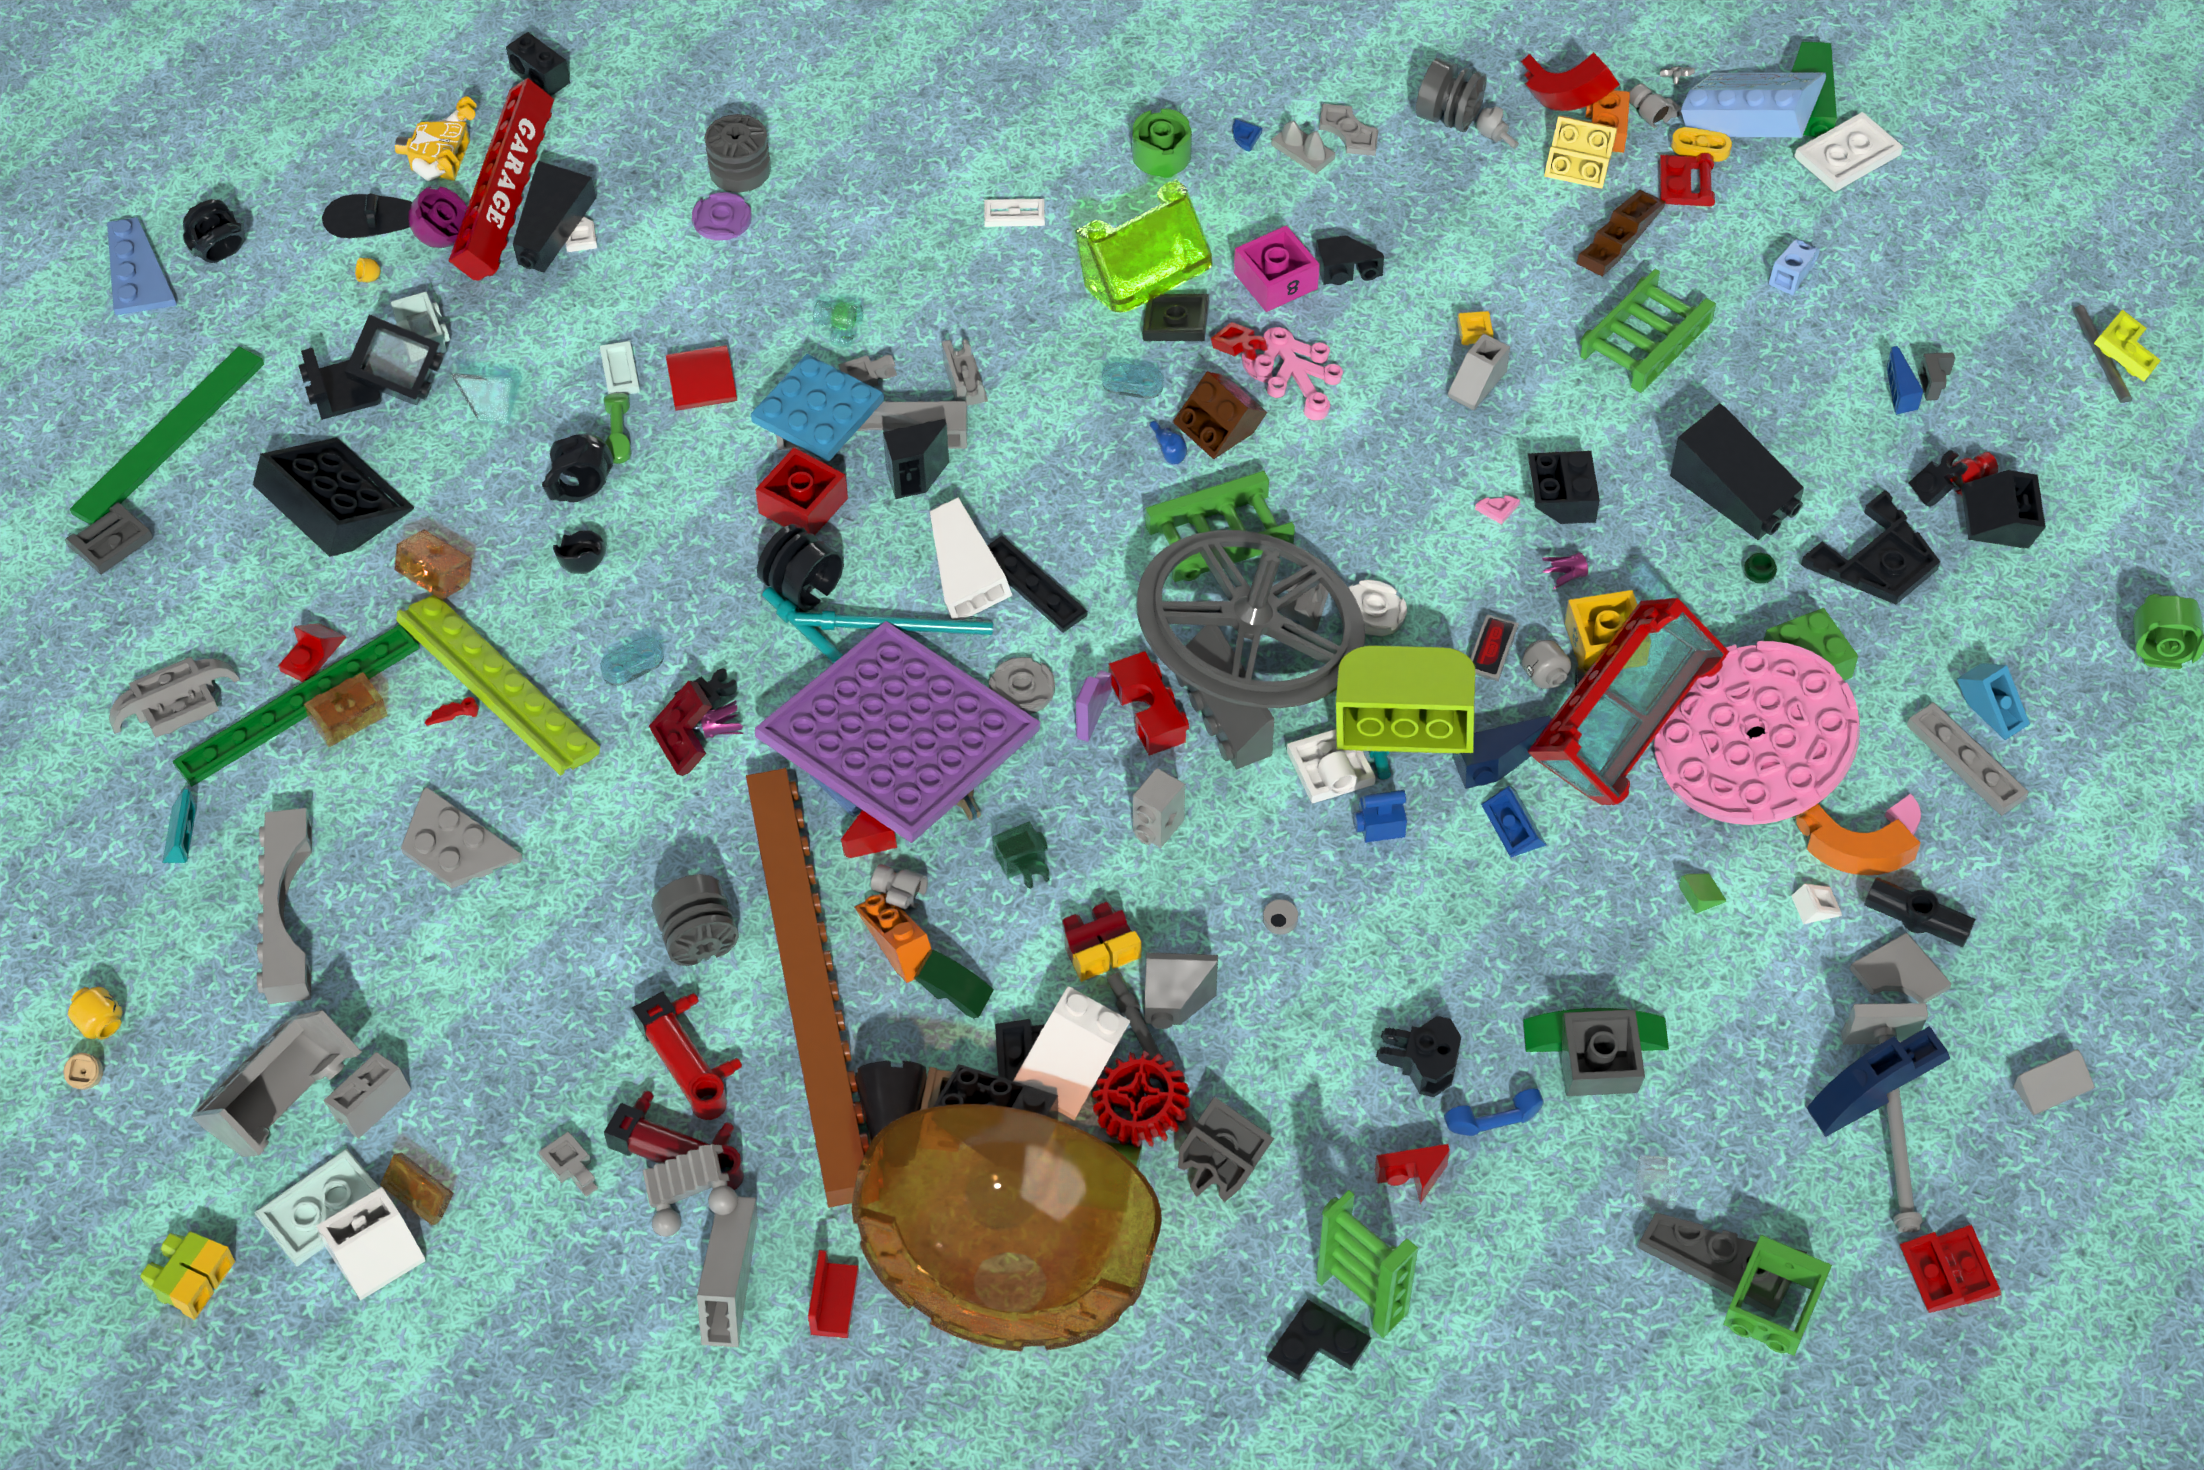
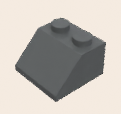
(1601, 1053)

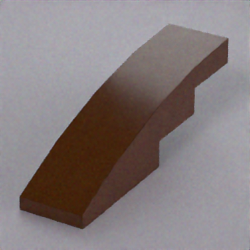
(1620, 232)

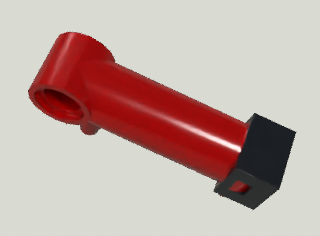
(659, 1025)

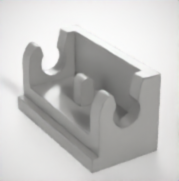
(963, 374)
(367, 1094)

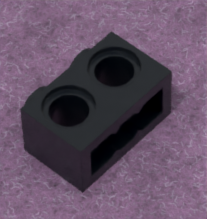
(539, 63)

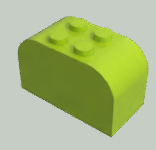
(1406, 700)

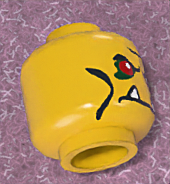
(95, 1012)

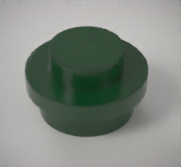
(1760, 568)

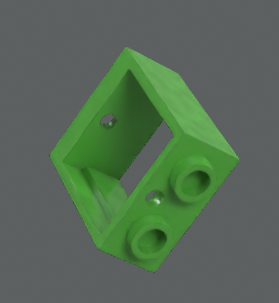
(1787, 1264)

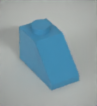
(1994, 698)

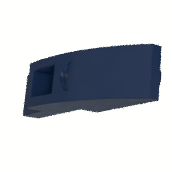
(1868, 1080)

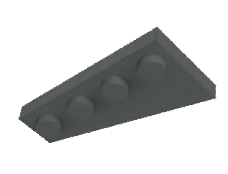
(1713, 1258)

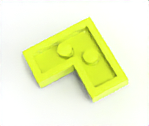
(2121, 344)

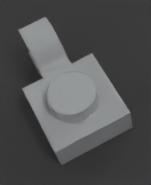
(870, 371)
(568, 1159)

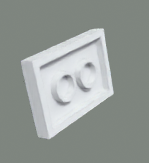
(1848, 151)

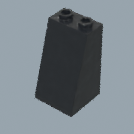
(1735, 473)

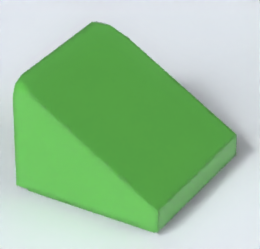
(1701, 891)

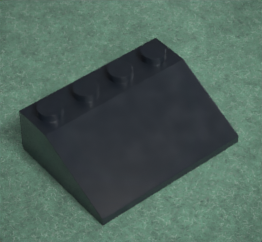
(328, 494)

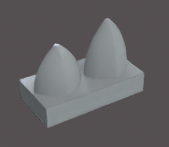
(1303, 148)
(1308, 607)

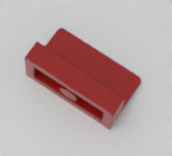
(832, 1298)

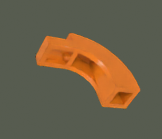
(1854, 851)

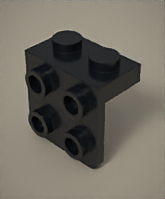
(332, 389)

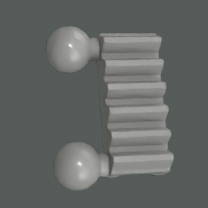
(684, 1178)

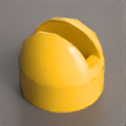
(367, 270)

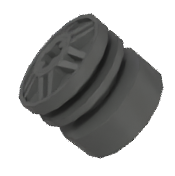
(1451, 95)
(737, 153)
(694, 919)

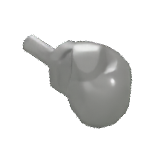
(1493, 127)

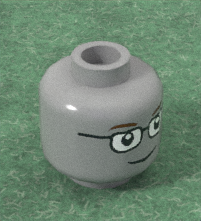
(1546, 664)

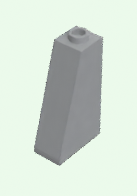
(726, 1275)

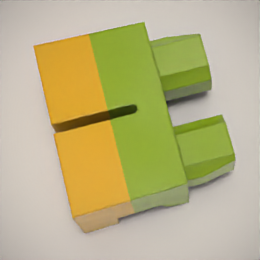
(191, 1272)

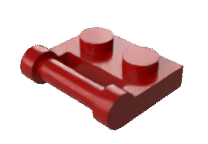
(1676, 180)

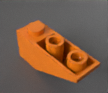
(896, 935)

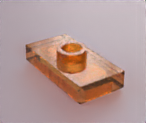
(416, 1188)

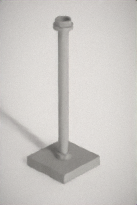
(1874, 1026)

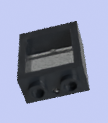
(394, 360)

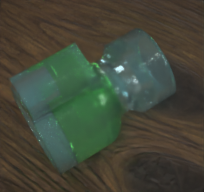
(842, 318)

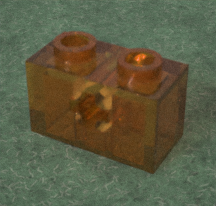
(433, 564)
(345, 709)

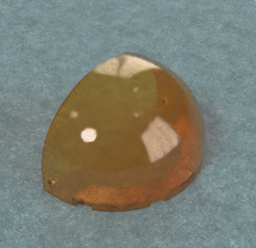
(1005, 1224)

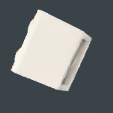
(370, 1243)

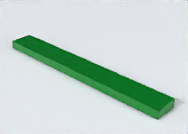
(167, 435)
(290, 707)

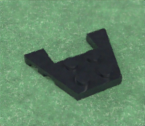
(1888, 565)

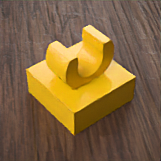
(1473, 325)

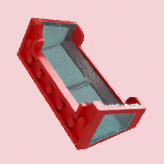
(1627, 698)

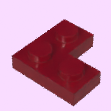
(675, 725)

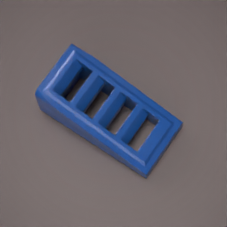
(1904, 386)

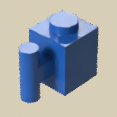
(1381, 816)

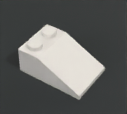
(1073, 1050)

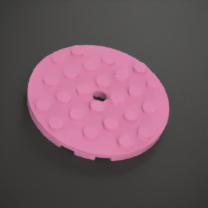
(1772, 777)

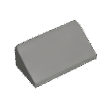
(2054, 1082)

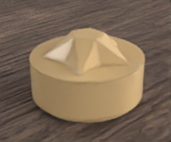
(83, 1071)

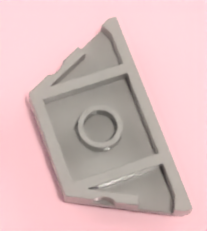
(452, 843)

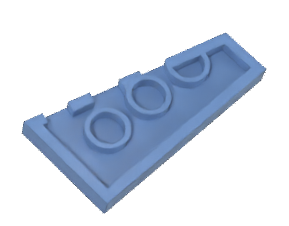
(135, 272)

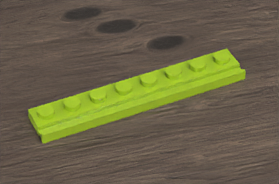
(498, 684)

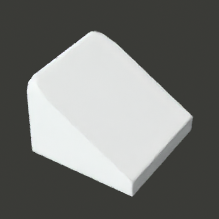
(1815, 903)

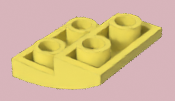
(1580, 151)

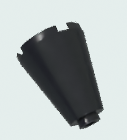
(889, 1092)

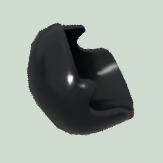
(580, 542)

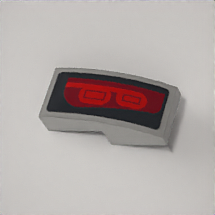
(1493, 647)

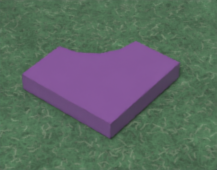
(1091, 703)

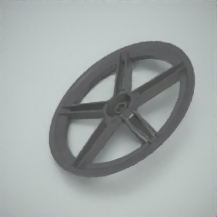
(1251, 613)

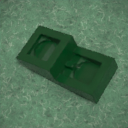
(953, 981)

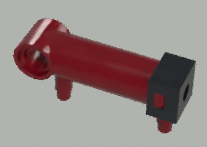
(632, 1133)

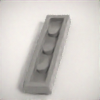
(1967, 759)

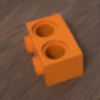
(1614, 112)

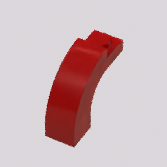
(1570, 89)

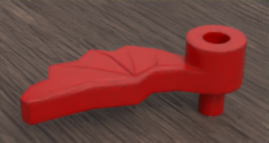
(449, 712)

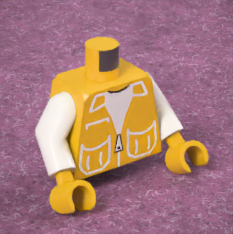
(439, 145)

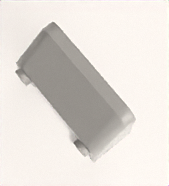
(273, 1079)

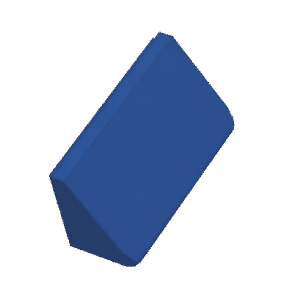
(1513, 822)

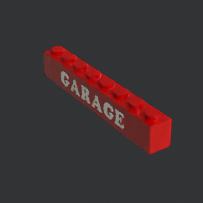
(502, 181)

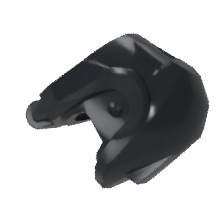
(212, 231)
(579, 457)

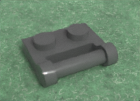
(109, 539)

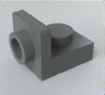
(1933, 373)

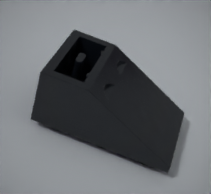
(982, 1088)

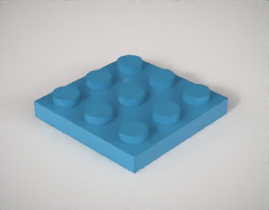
(817, 407)

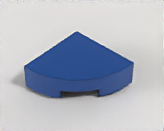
(1246, 134)

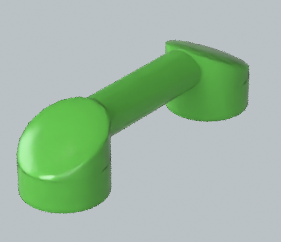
(616, 405)

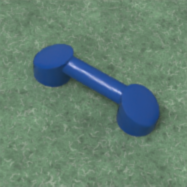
(1463, 1122)

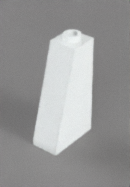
(966, 565)

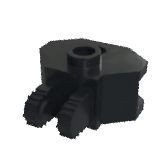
(1429, 1054)

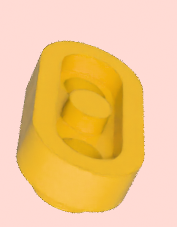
(1694, 141)

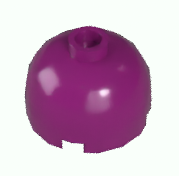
(436, 217)

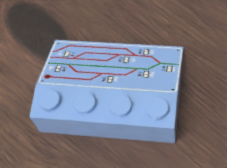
(1753, 103)

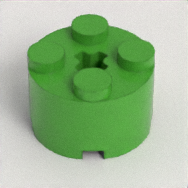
(1161, 142)
(2174, 626)

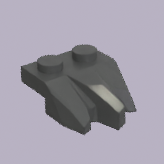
(1222, 1149)

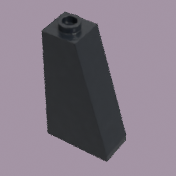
(550, 214)

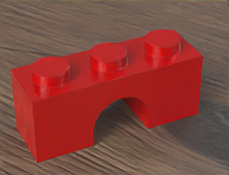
(1141, 680)

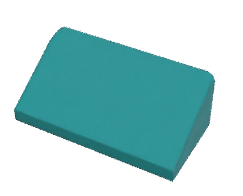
(180, 829)

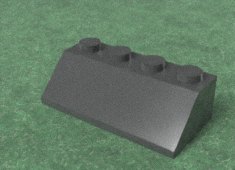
(1242, 730)

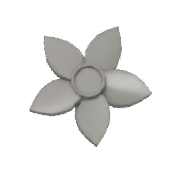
(1676, 72)

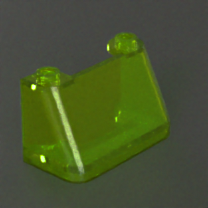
(1145, 253)

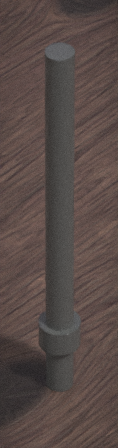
(1129, 1007)

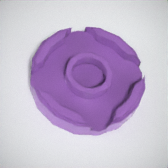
(719, 224)

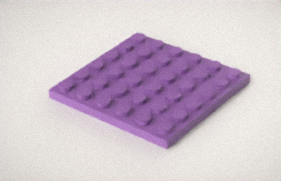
(897, 731)

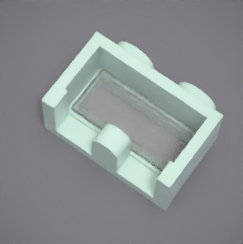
(421, 317)

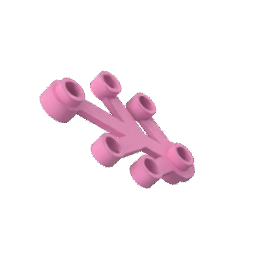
(1282, 343)

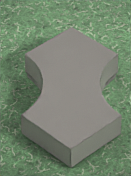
(1355, 135)

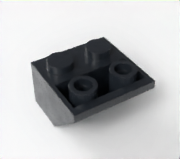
(915, 456)
(1565, 486)
(2004, 509)

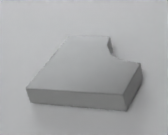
(1901, 968)

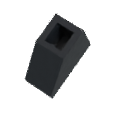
(1338, 256)

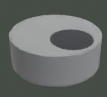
(1280, 917)

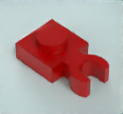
(1237, 339)

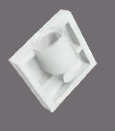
(1326, 770)

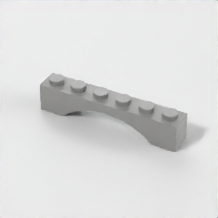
(905, 414)
(286, 847)

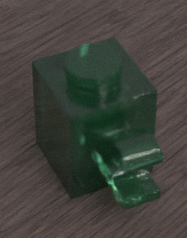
(1022, 852)

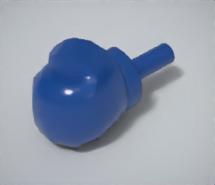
(1171, 444)

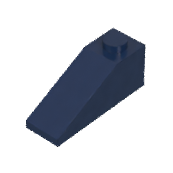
(1498, 751)

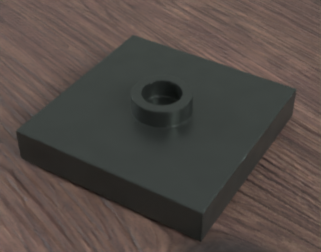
(1176, 317)

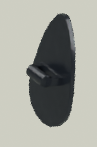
(365, 215)

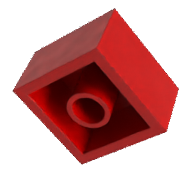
(801, 492)

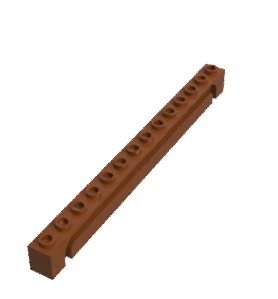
(807, 983)

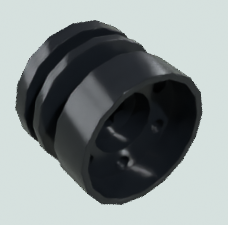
(797, 564)

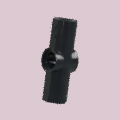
(1904, 904)

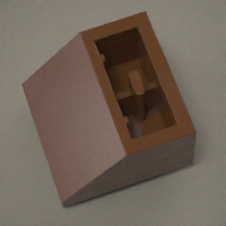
(1218, 414)

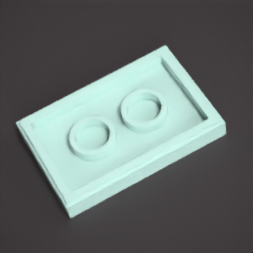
(321, 1194)

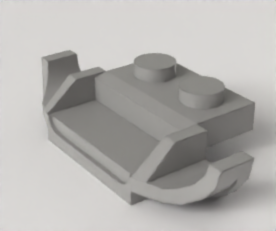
(172, 695)

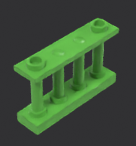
(1660, 353)
(1211, 501)
(1366, 1264)

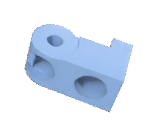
(1793, 266)

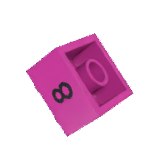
(1276, 268)

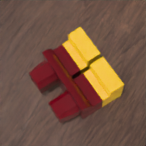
(1100, 942)

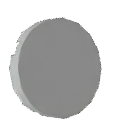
(1028, 694)

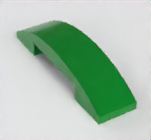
(1545, 1030)

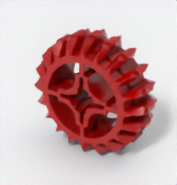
(1116, 1093)

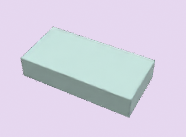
(619, 368)

